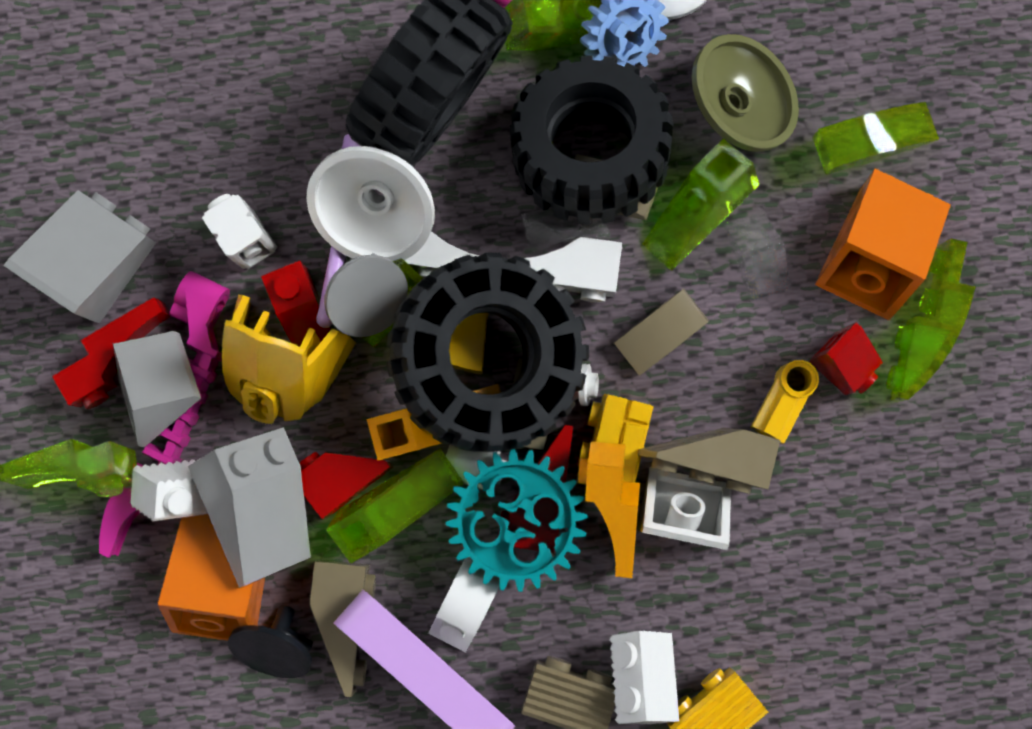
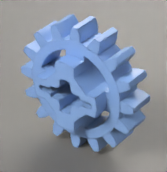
(624, 30)

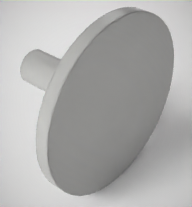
(365, 295)

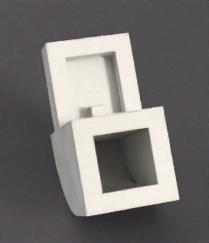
(464, 607)

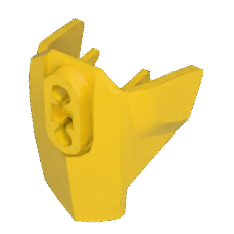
(275, 375)

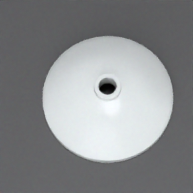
(359, 219)

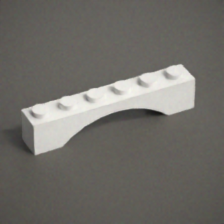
(580, 267)

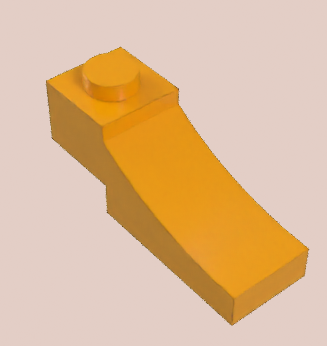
(614, 499)

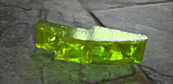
(929, 339)

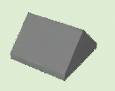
(155, 382)

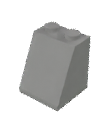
(83, 255)

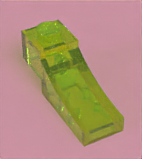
(97, 469)

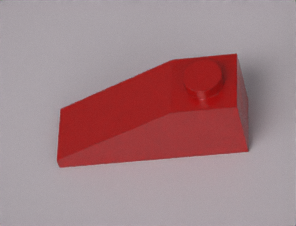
(545, 508)

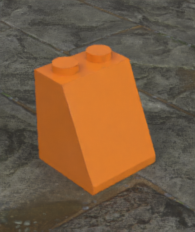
(884, 245)
(200, 588)

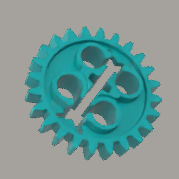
(498, 555)

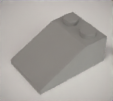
(255, 504)

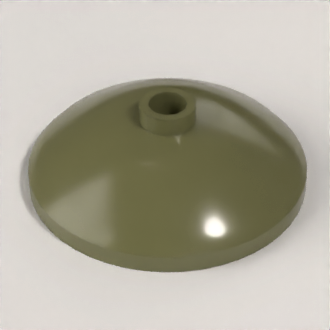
(745, 93)

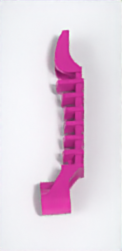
(198, 305)

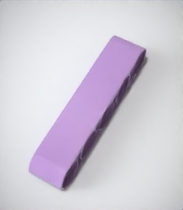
(417, 666)

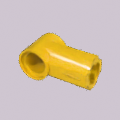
(784, 404)

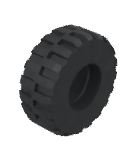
(427, 75)
(548, 341)

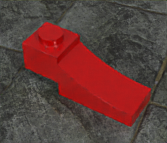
(92, 377)

